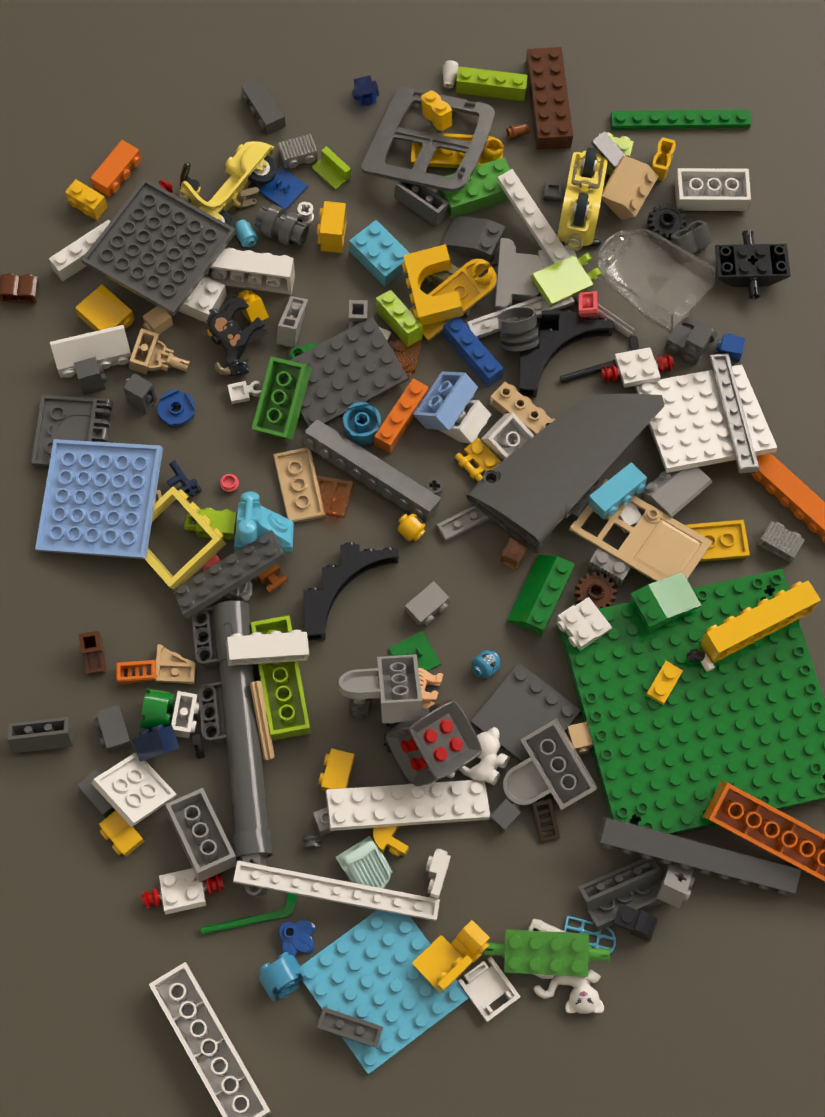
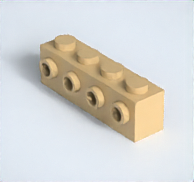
(508, 400)

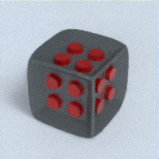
(434, 744)

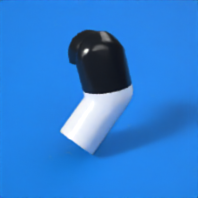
(701, 657)

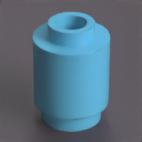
(245, 233)

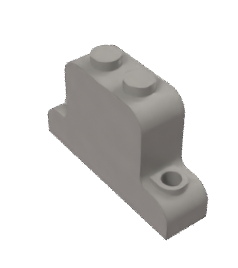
(514, 275)

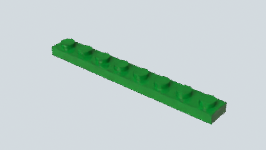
(680, 119)

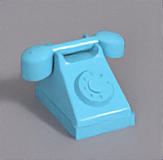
(256, 520)

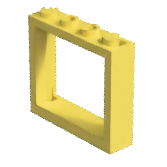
(202, 556)

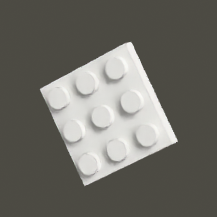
(133, 789)

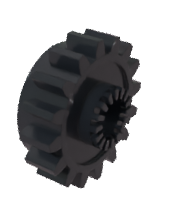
(659, 216)

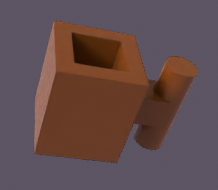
(270, 576)

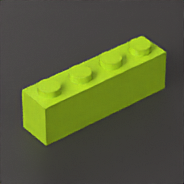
(491, 83)

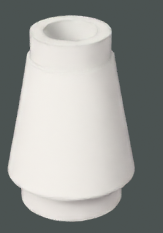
(450, 72)

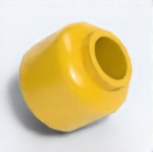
(411, 527)

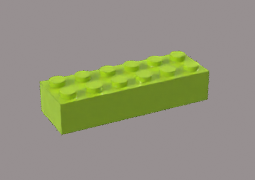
(282, 688)

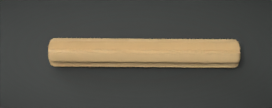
(262, 720)

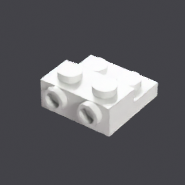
(583, 624)
(437, 868)

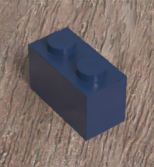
(155, 743)

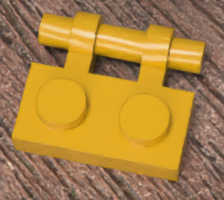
(481, 456)

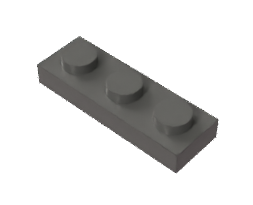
(350, 1027)

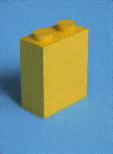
(104, 310)

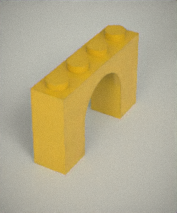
(430, 308)

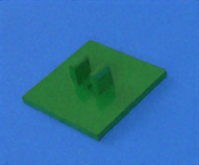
(417, 645)

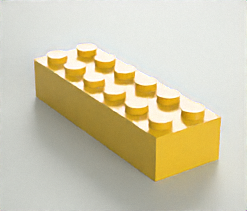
(759, 621)

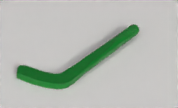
(279, 914)

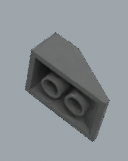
(474, 237)

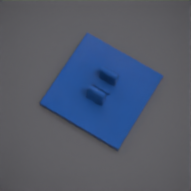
(283, 189)

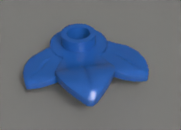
(300, 938)

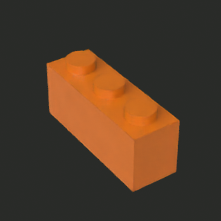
(116, 168)

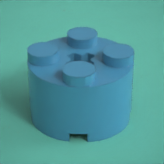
(361, 413)
(281, 976)

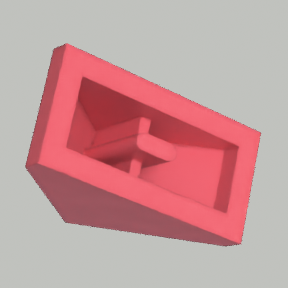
(588, 305)

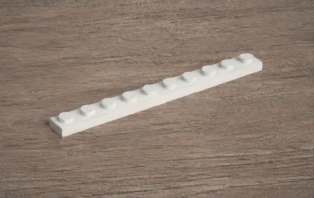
(336, 890)

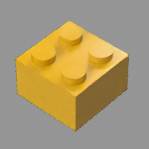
(332, 226)

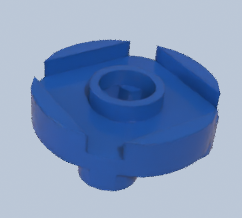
(179, 418)

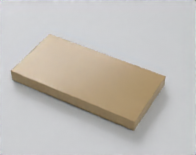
(299, 485)

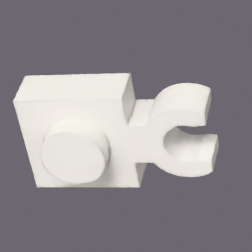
(240, 392)

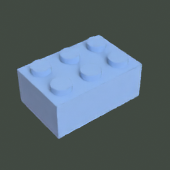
(445, 400)

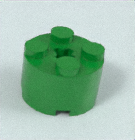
(156, 708)

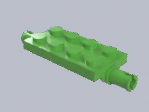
(547, 952)

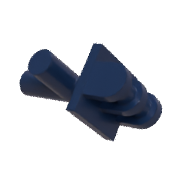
(180, 477)

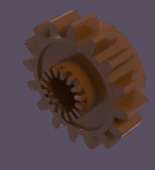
(599, 584)

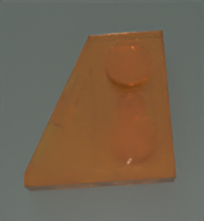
(406, 355)
(335, 495)

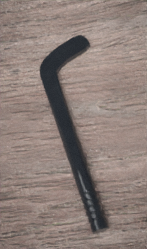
(634, 345)

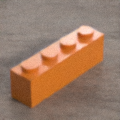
(400, 416)

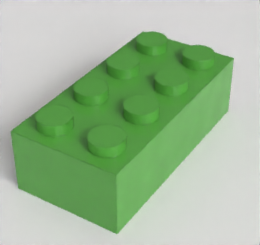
(480, 190)
(281, 398)

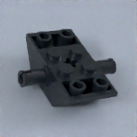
(752, 264)

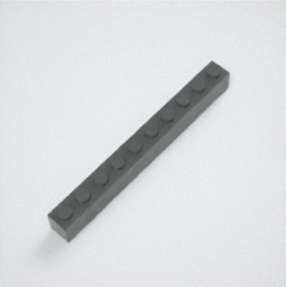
(699, 855)

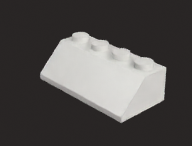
(107, 345)

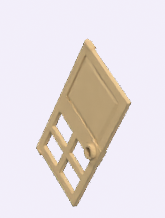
(655, 545)

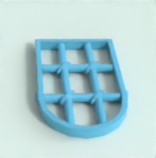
(598, 934)

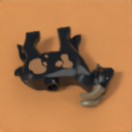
(232, 337)

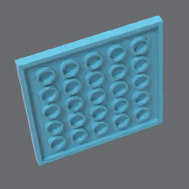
(373, 979)

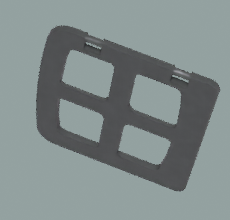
(389, 129)

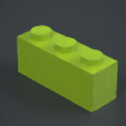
(399, 318)

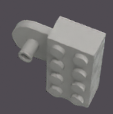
(394, 682)
(550, 769)

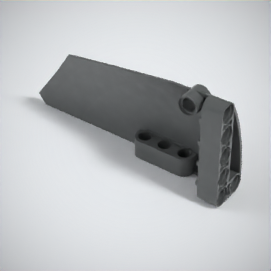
(561, 465)

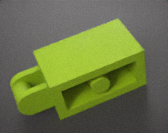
(222, 520)

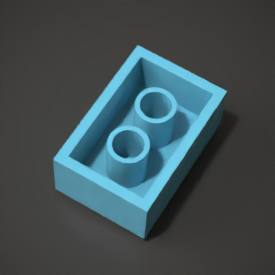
(379, 252)

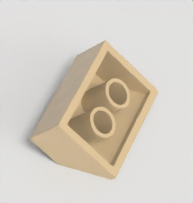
(628, 187)

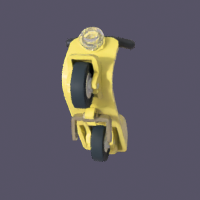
(248, 166)
(582, 200)

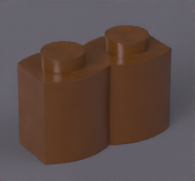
(19, 288)

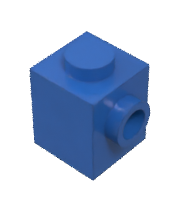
(732, 345)

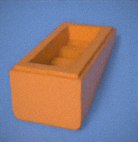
(121, 666)

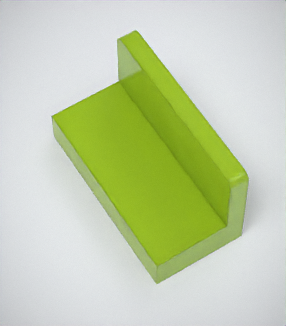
(332, 169)

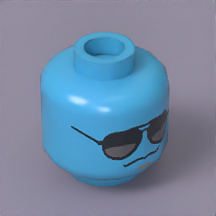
(486, 664)

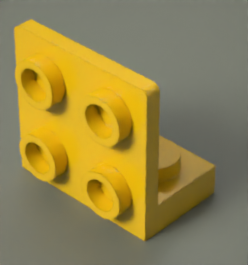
(441, 964)

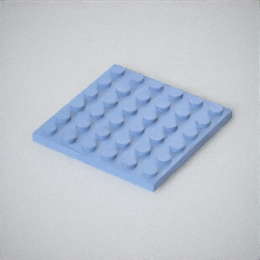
(99, 498)

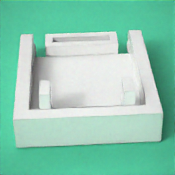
(486, 986)

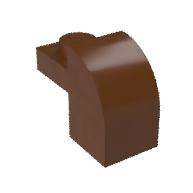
(93, 651)

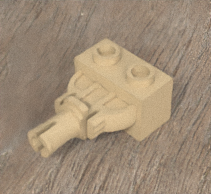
(153, 355)

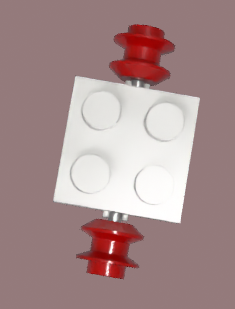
(637, 367)
(181, 891)

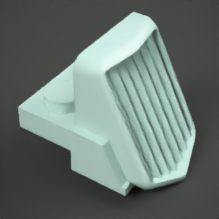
(365, 864)

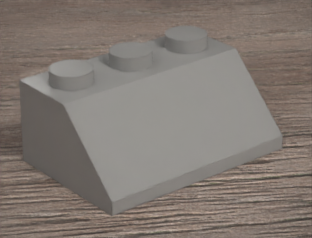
(675, 489)

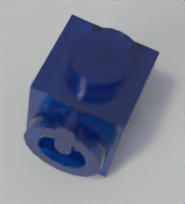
(365, 90)

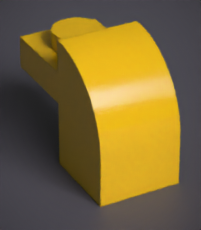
(384, 838)

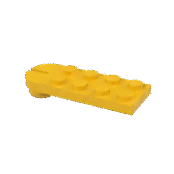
(452, 159)
(469, 286)
(728, 539)

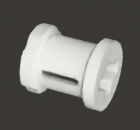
(305, 210)

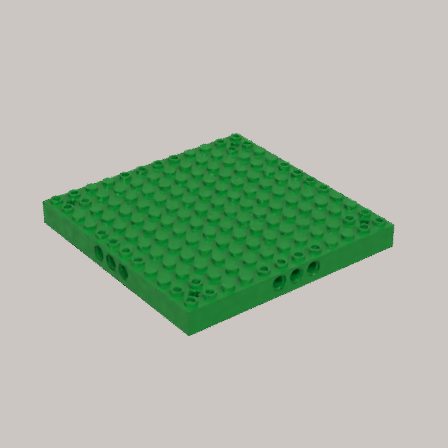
(742, 723)

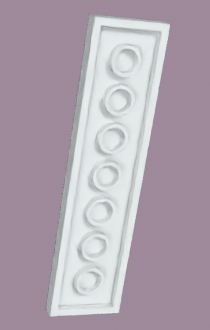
(407, 805)

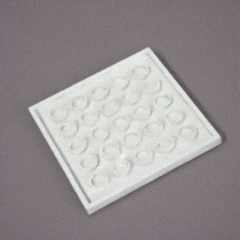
(693, 425)

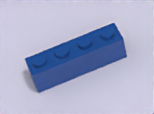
(472, 351)

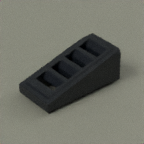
(549, 319)

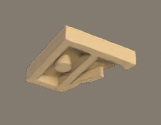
(173, 667)

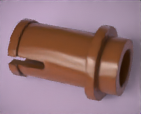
(514, 131)

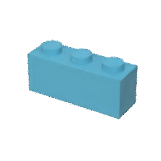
(617, 491)

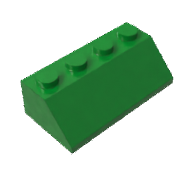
(541, 593)

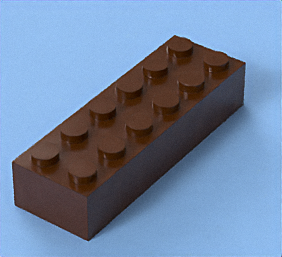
(549, 98)

